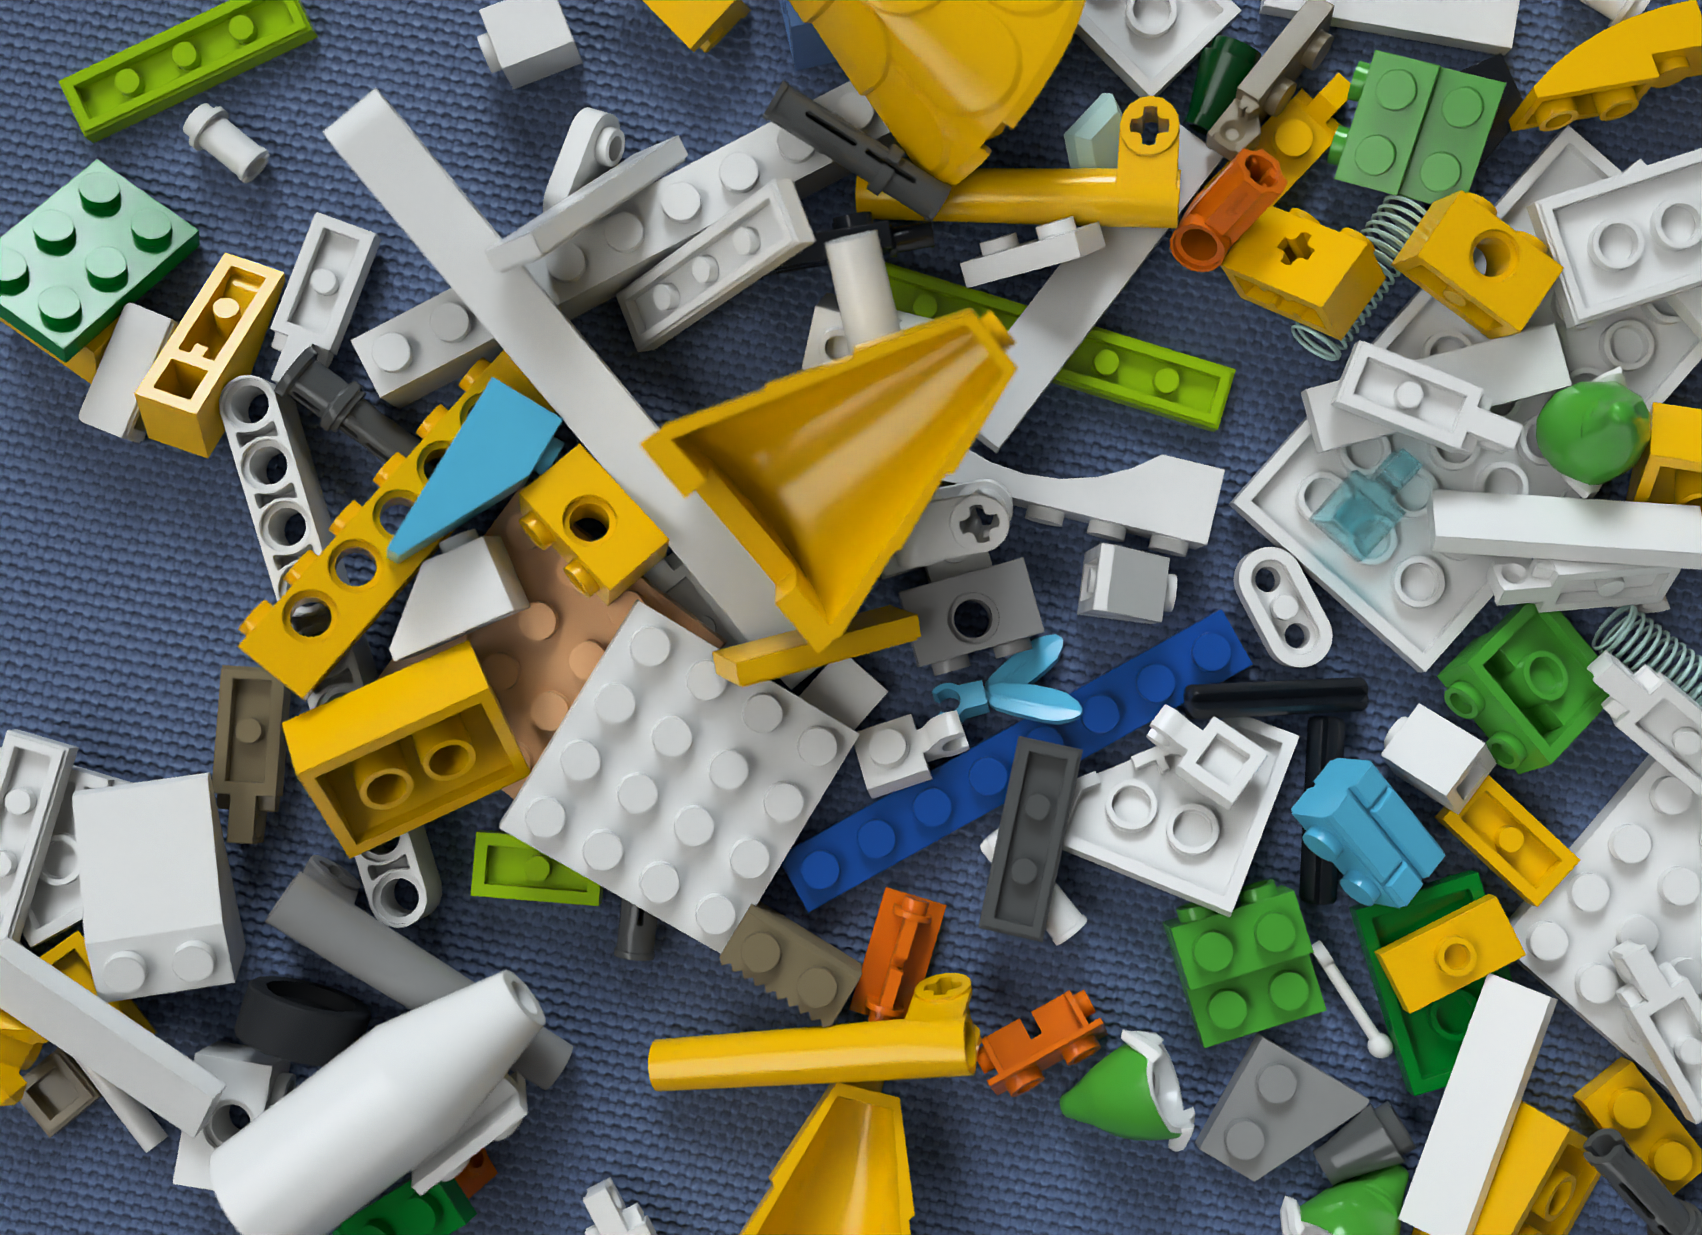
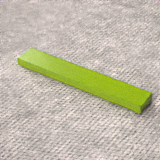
(1102, 365)

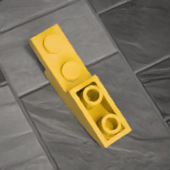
(1616, 69)

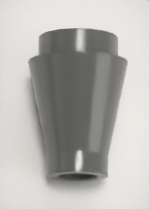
(1365, 1144)

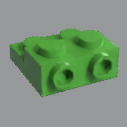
(1415, 128)
(1526, 687)
(1245, 967)

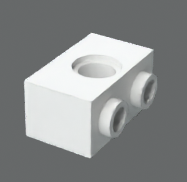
(252, 1082)

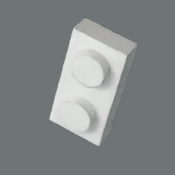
(1055, 244)

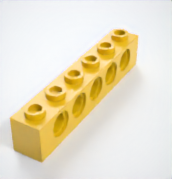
(305, 661)

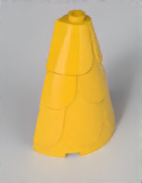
(946, 68)
(840, 459)
(841, 1170)

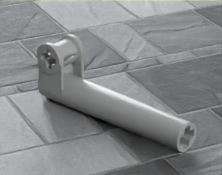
(322, 916)

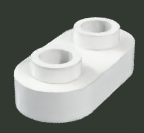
(589, 150)
(1285, 604)

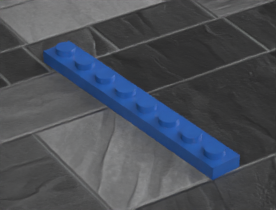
(979, 777)

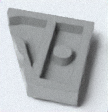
(1274, 1110)

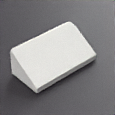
(126, 361)

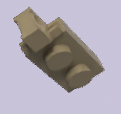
(1273, 78)
(249, 749)

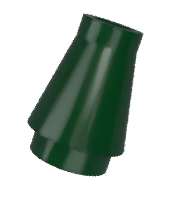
(1217, 79)

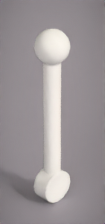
(1379, 1044)

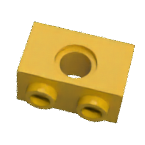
(1442, 264)
(583, 489)

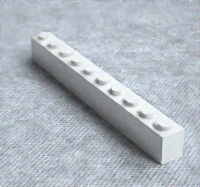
(445, 338)

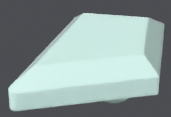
(1095, 135)

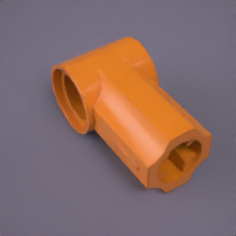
(1226, 210)

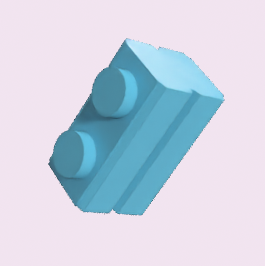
(1367, 833)

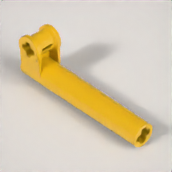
(1136, 194)
(929, 1043)

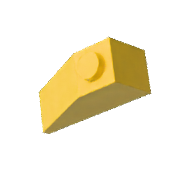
(205, 352)

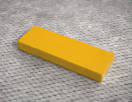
(791, 652)

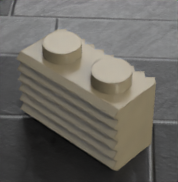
(792, 963)

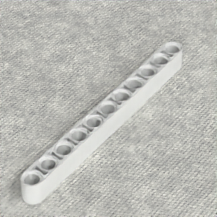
(551, 355)

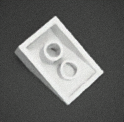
(156, 888)

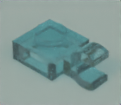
(1363, 509)

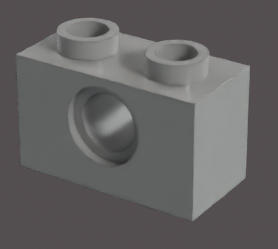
(1004, 594)

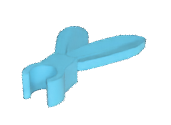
(1012, 688)

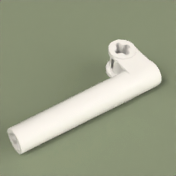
(868, 314)

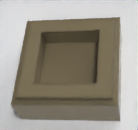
(58, 1092)

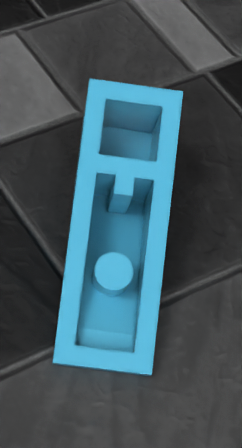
(484, 464)

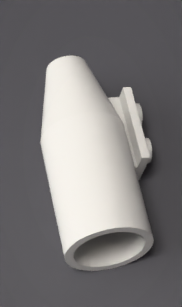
(396, 1101)

